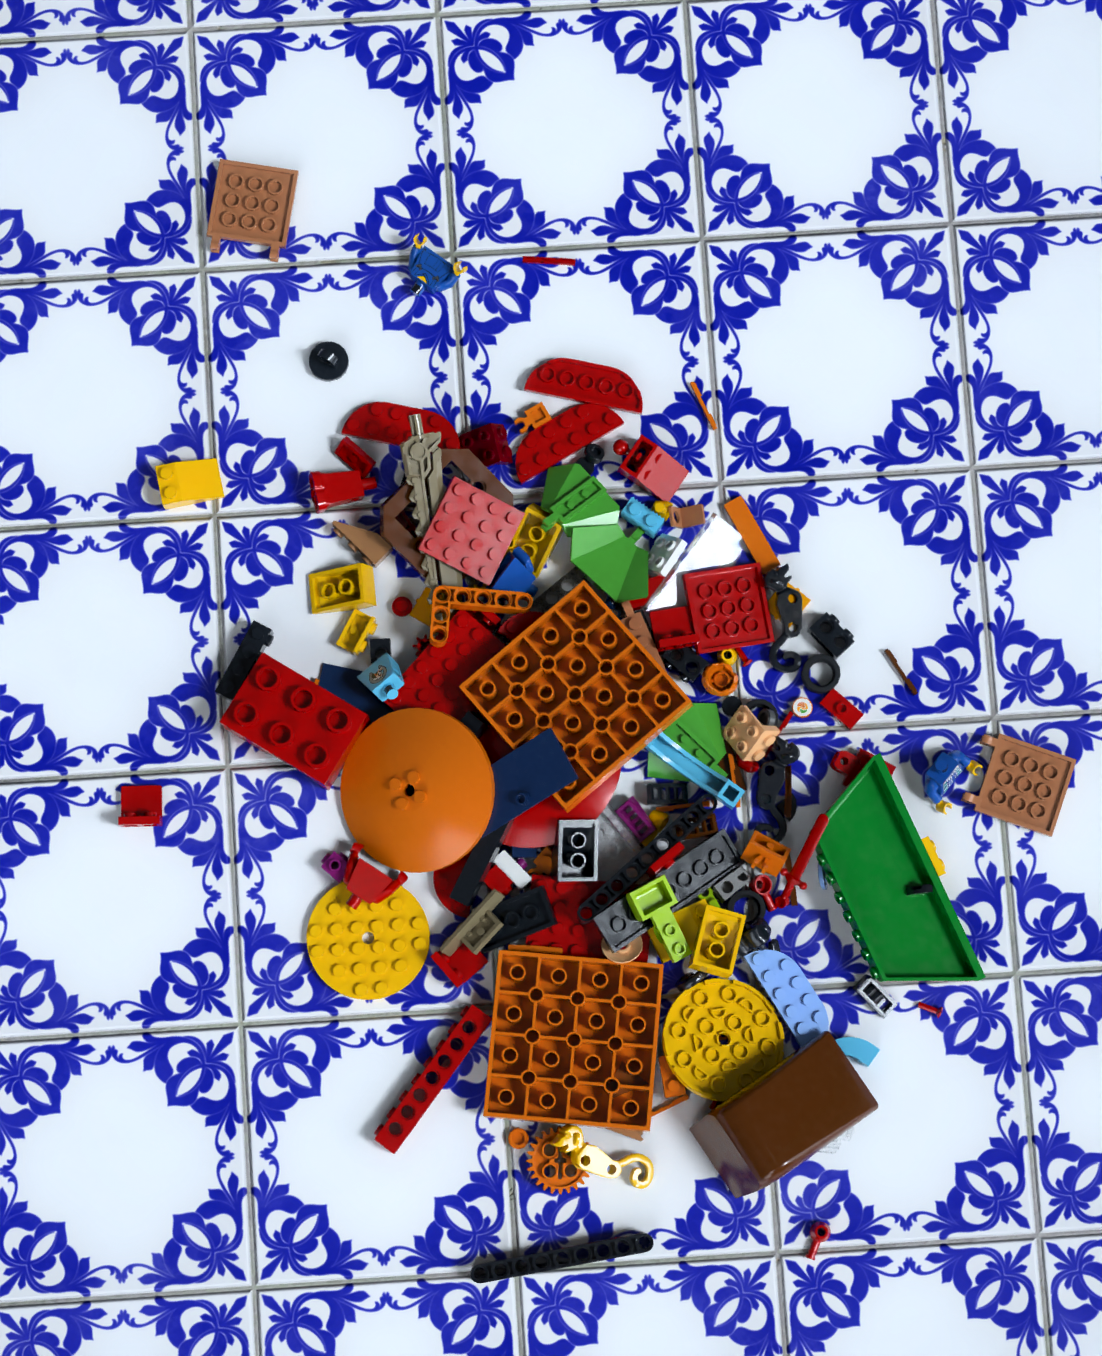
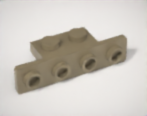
(477, 928)

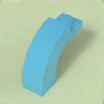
(858, 1049)

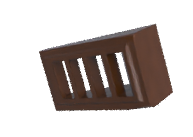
(713, 823)

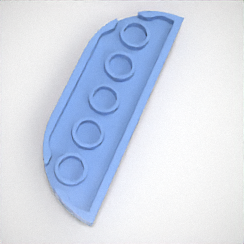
(789, 993)

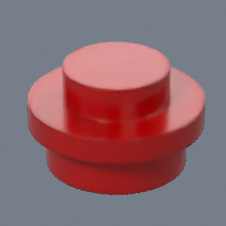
(402, 606)

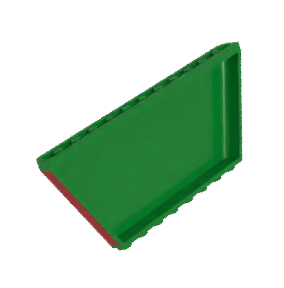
(870, 861)

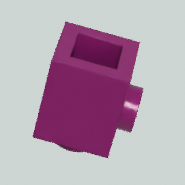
(335, 865)

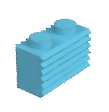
(642, 517)

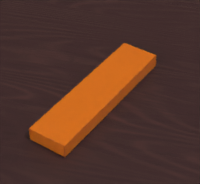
(751, 534)

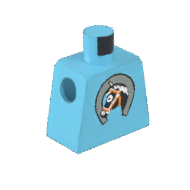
(383, 678)

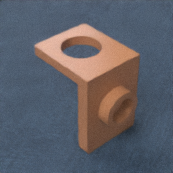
(687, 516)

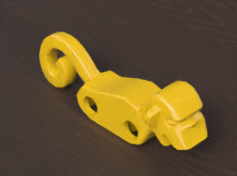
(597, 1161)

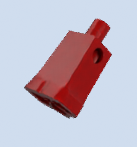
(338, 488)

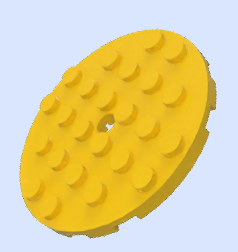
(373, 968)
(693, 1034)

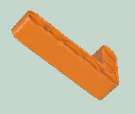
(471, 604)

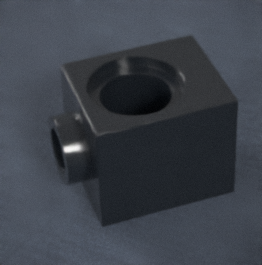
(378, 644)

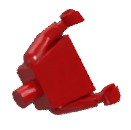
(367, 881)

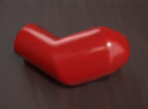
(748, 766)

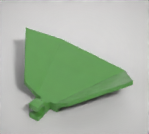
(576, 500)
(611, 561)
(697, 733)

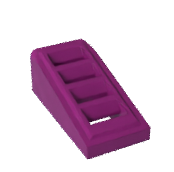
(633, 803)

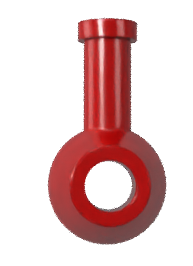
(763, 888)
(816, 1238)

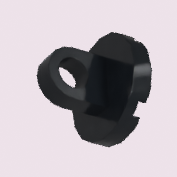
(328, 361)

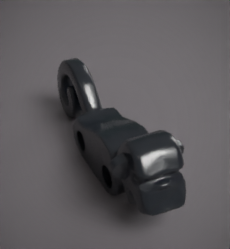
(788, 613)
(771, 784)
(753, 937)

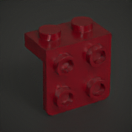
(488, 444)

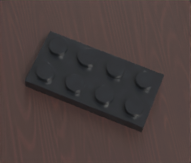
(522, 917)

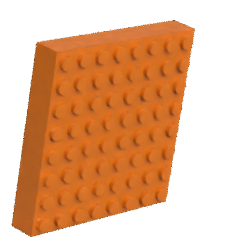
(583, 680)
(563, 1034)

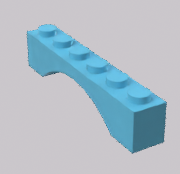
(694, 770)

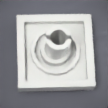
(665, 554)

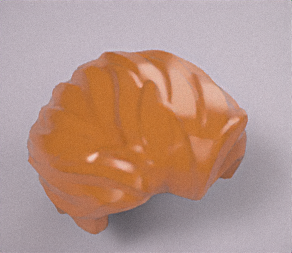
(719, 679)

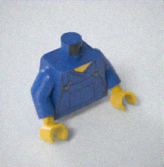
(431, 270)

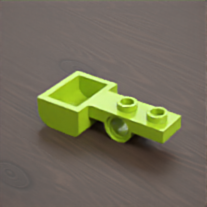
(654, 902)

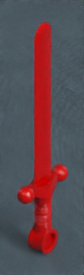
(794, 876)

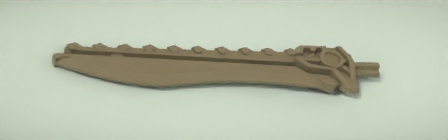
(417, 464)

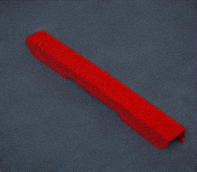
(545, 260)
(783, 725)

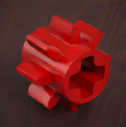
(425, 641)

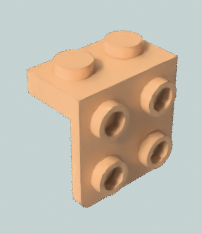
(748, 735)

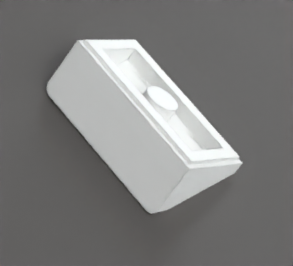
(512, 870)

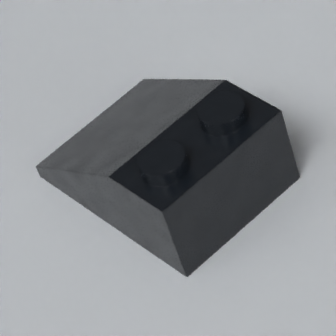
(575, 850)

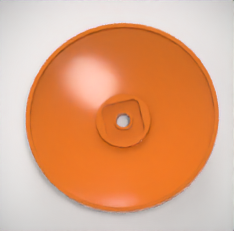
(449, 782)

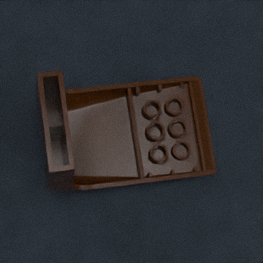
(784, 1116)

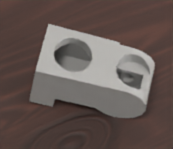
(731, 884)

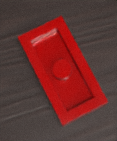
(355, 457)
(841, 709)
(666, 860)

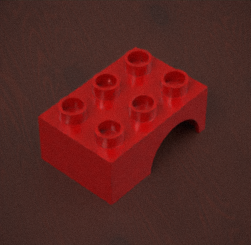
(295, 720)

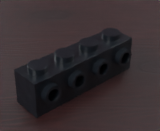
(244, 659)

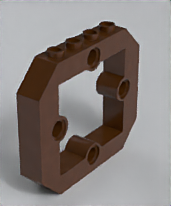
(400, 538)

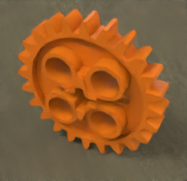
(540, 1161)

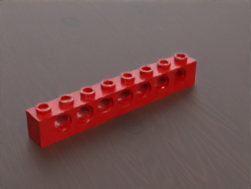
(383, 1134)

